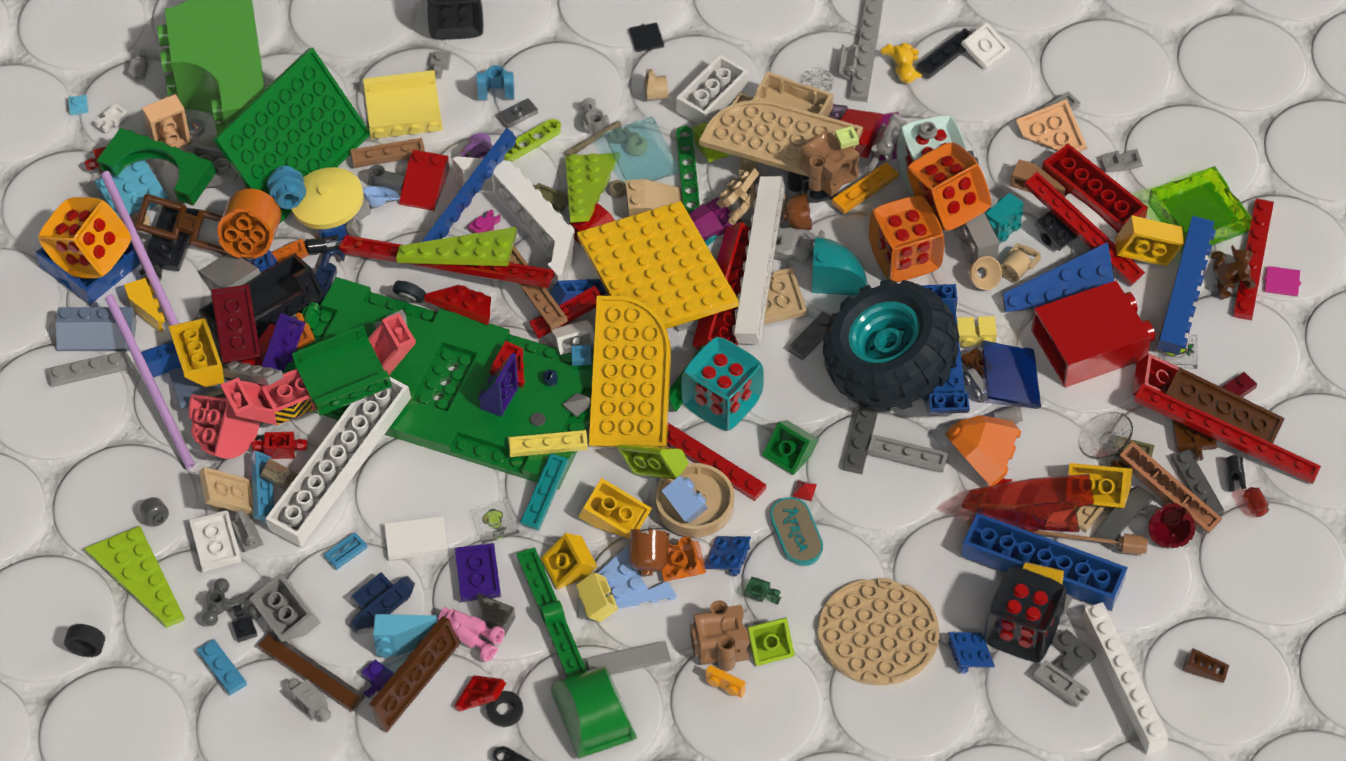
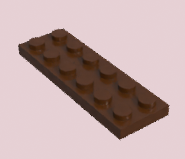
(1225, 405)
(414, 674)

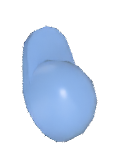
(379, 195)

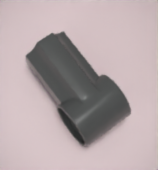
(383, 178)

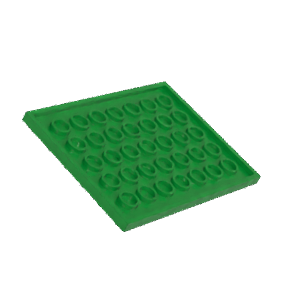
(294, 123)

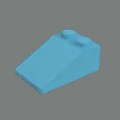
(400, 633)

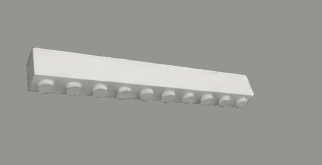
(759, 260)

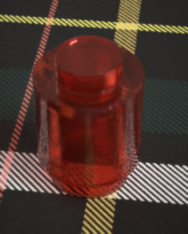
(1255, 501)

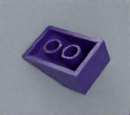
(500, 388)

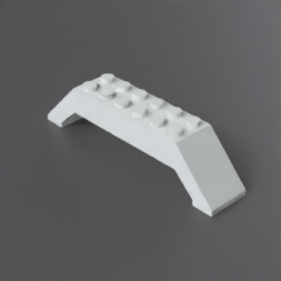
(528, 209)

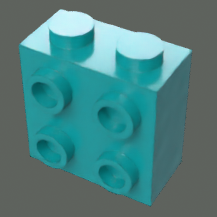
(1005, 216)

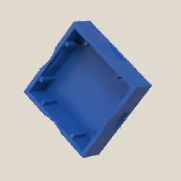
(88, 288)

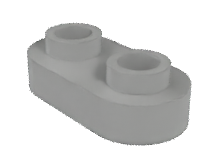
(978, 386)

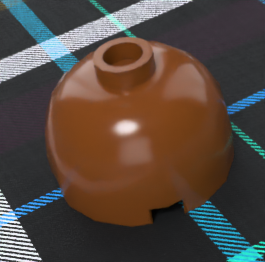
(798, 212)

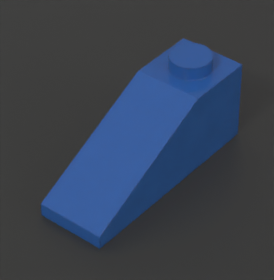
(567, 289)

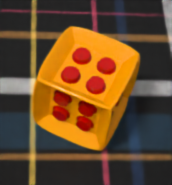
(84, 237)

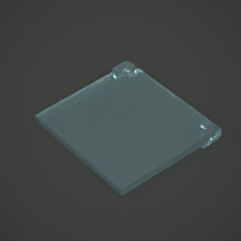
(641, 151)

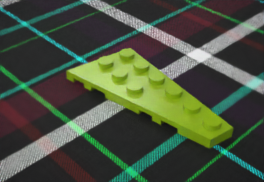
(481, 248)
(135, 568)

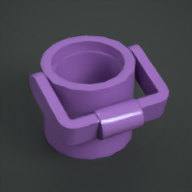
(478, 146)

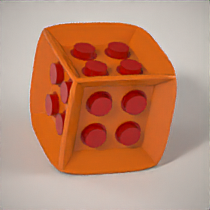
(950, 184)
(906, 238)

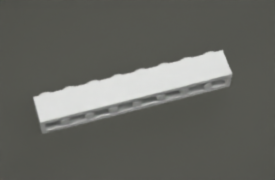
(1125, 678)

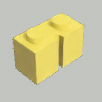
(973, 335)
(593, 595)

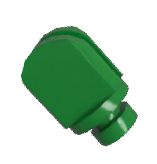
(311, 314)

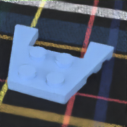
(628, 586)

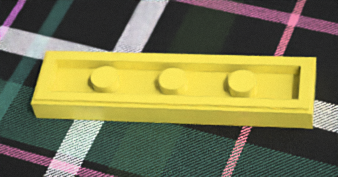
(548, 443)

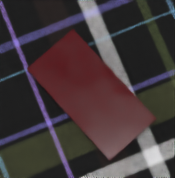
(235, 324)

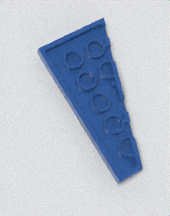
(1063, 281)

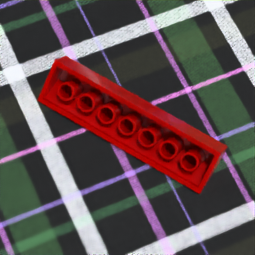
(730, 261)

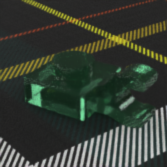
(760, 589)

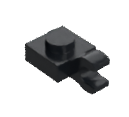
(243, 627)

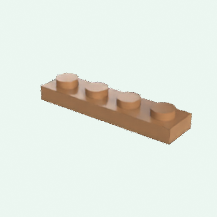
(385, 152)

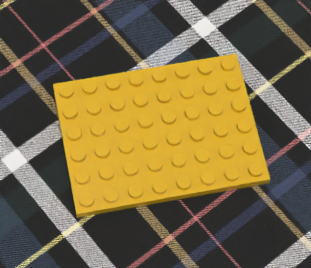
(660, 263)

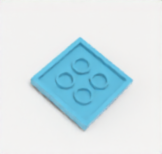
(132, 186)

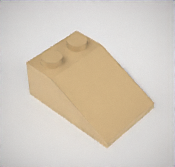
(648, 195)

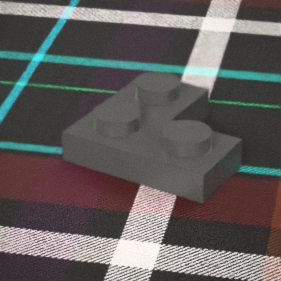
(1076, 653)

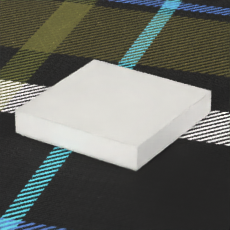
(985, 46)

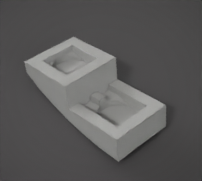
(1121, 162)

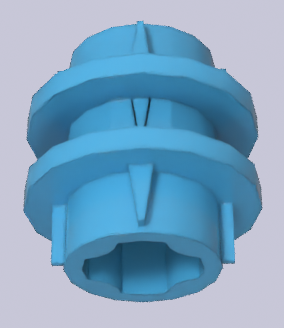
(287, 187)

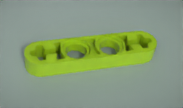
(533, 142)

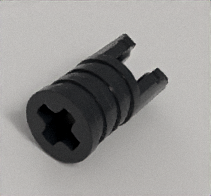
(319, 245)
(1235, 471)

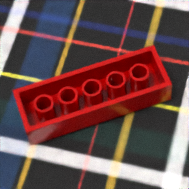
(1093, 187)

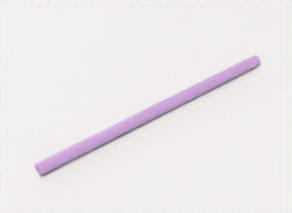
(139, 248)
(150, 382)

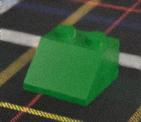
(790, 446)

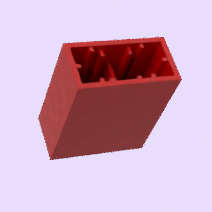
(1092, 333)

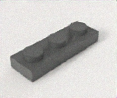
(810, 337)

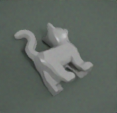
(885, 140)
(788, 245)

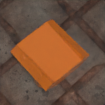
(683, 560)

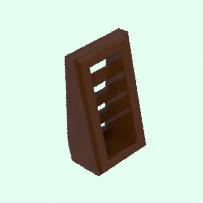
(1196, 669)

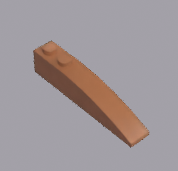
(1167, 486)

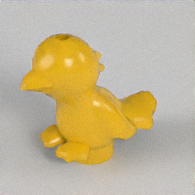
(903, 57)

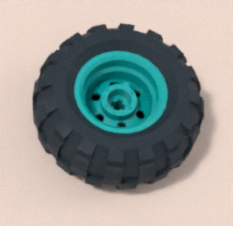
(910, 339)

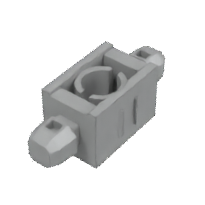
(309, 699)

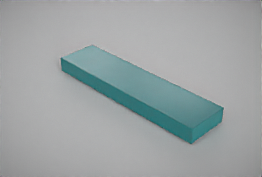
(544, 492)

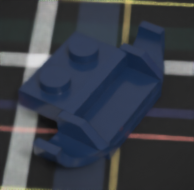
(379, 597)

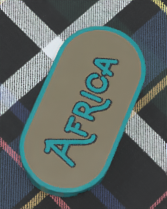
(796, 531)

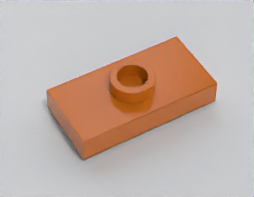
(297, 247)

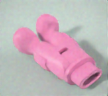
(469, 630)

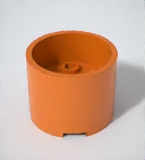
(249, 223)

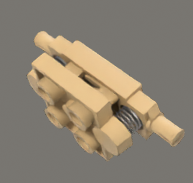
(745, 189)

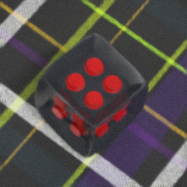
(1025, 614)

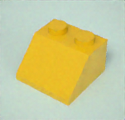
(569, 561)

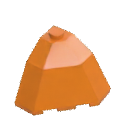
(986, 444)

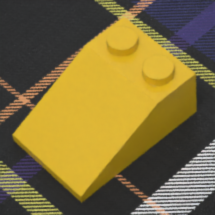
(614, 510)

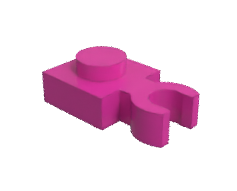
(484, 224)

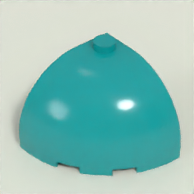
(836, 269)

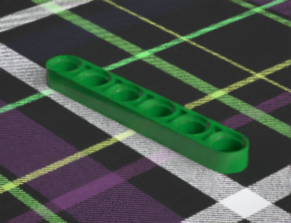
(687, 169)

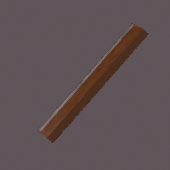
(309, 669)

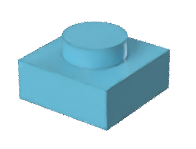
(78, 104)

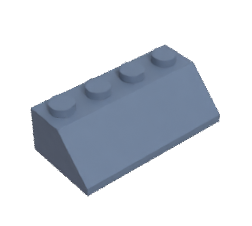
(91, 329)

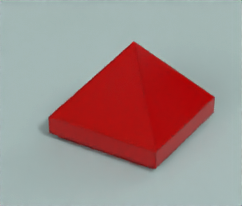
(804, 490)

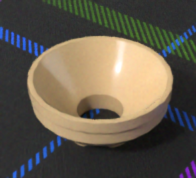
(992, 272)

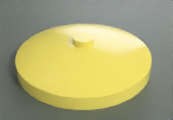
(330, 198)

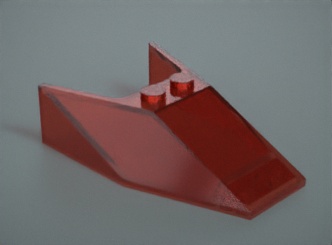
(1034, 502)

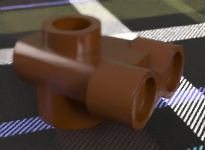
(974, 360)

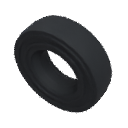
(505, 720)

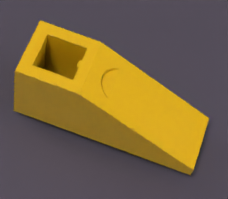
(140, 297)

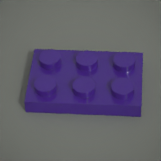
(283, 342)
(477, 571)

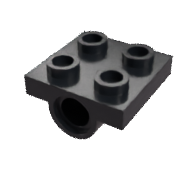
(1054, 231)

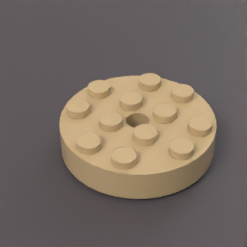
(719, 496)

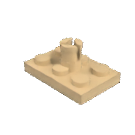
(226, 491)

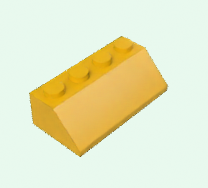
(197, 352)

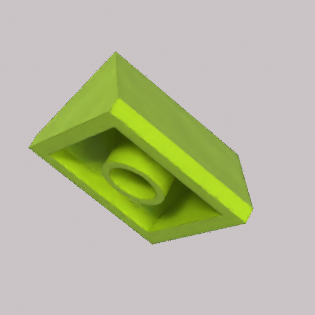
(770, 641)

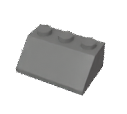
(284, 609)

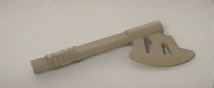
(592, 139)

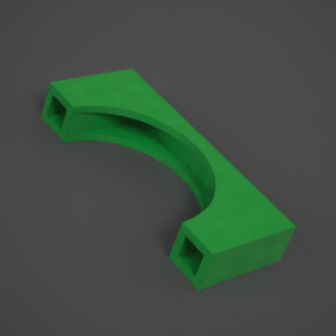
(130, 147)

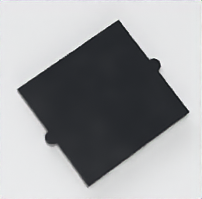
(646, 37)

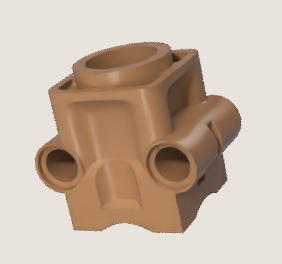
(828, 164)
(720, 636)

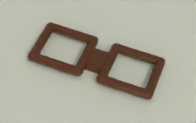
(184, 223)

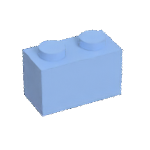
(685, 498)

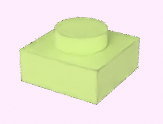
(846, 137)

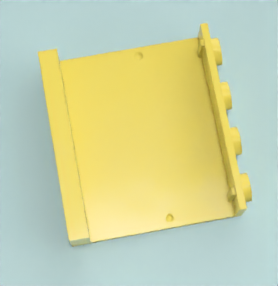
(402, 104)

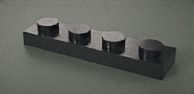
(943, 55)

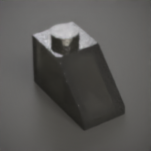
(495, 612)

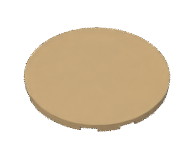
(878, 631)

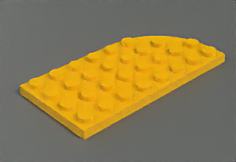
(629, 375)

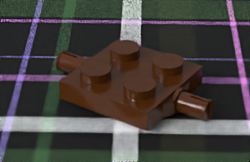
(1189, 438)

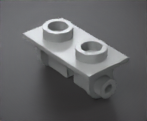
(847, 61)
(246, 531)

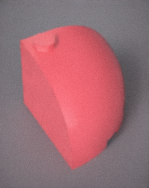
(219, 428)

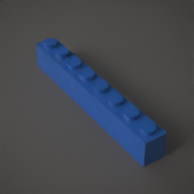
(1185, 286)

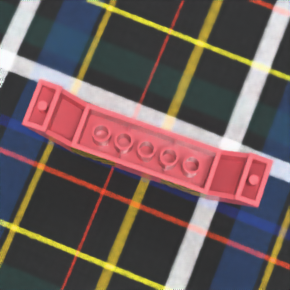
(289, 396)

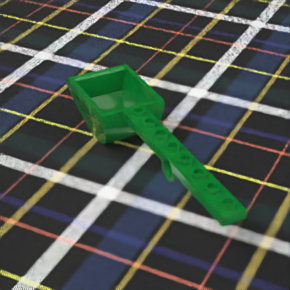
(585, 698)

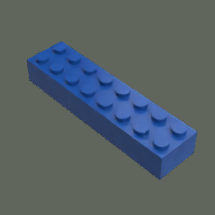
(1008, 546)

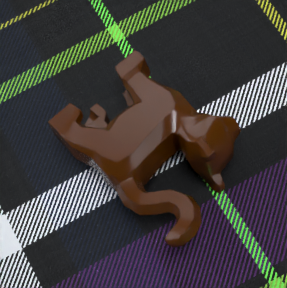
(1233, 272)

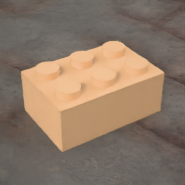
(167, 122)

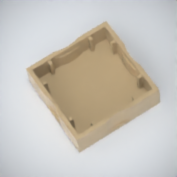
(796, 95)

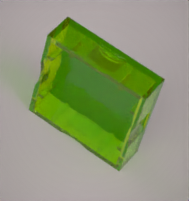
(1203, 196)

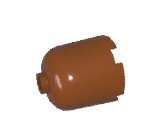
(648, 550)

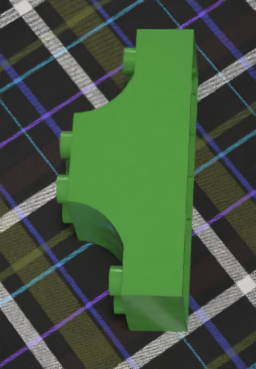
(212, 57)

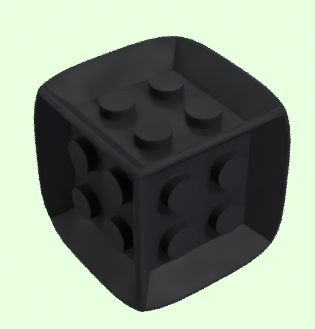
(455, 19)

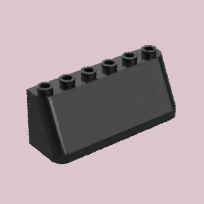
(278, 290)

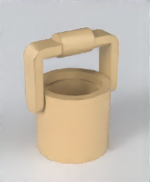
(1018, 263)

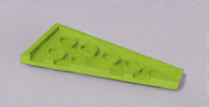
(586, 181)

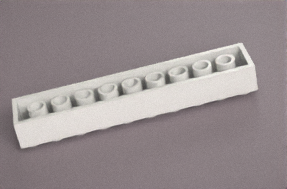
(335, 463)

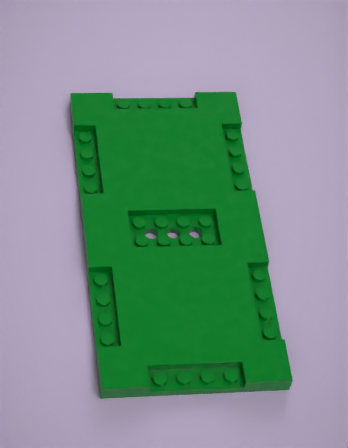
(456, 421)

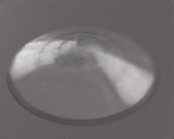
(1105, 435)

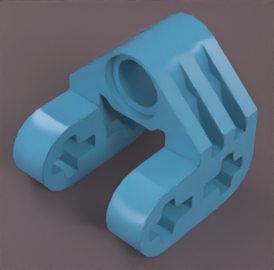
(495, 78)

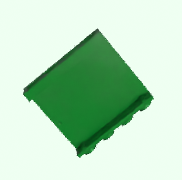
(341, 370)

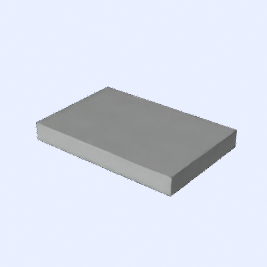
(230, 271)

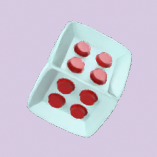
(913, 146)

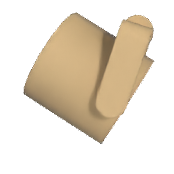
(655, 86)

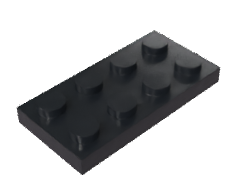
(167, 252)

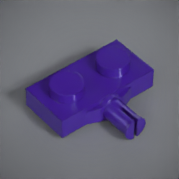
(377, 676)

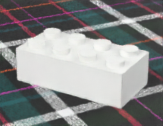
(712, 90)

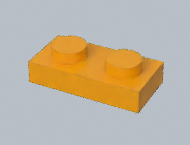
(725, 681)

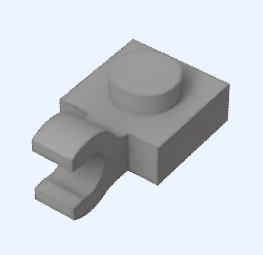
(439, 62)

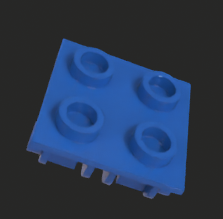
(728, 553)
(969, 650)

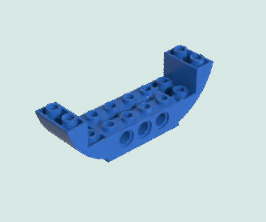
(951, 396)

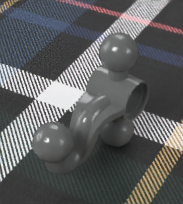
(223, 604)

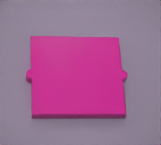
(1282, 281)

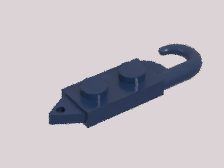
(327, 271)

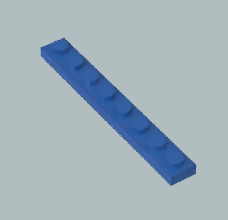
(472, 186)

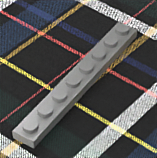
(867, 49)

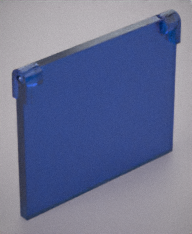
(1011, 374)

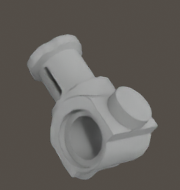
(594, 118)

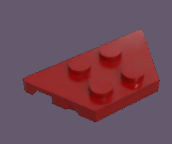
(463, 302)

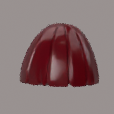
(1172, 526)

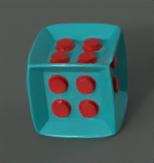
(722, 383)

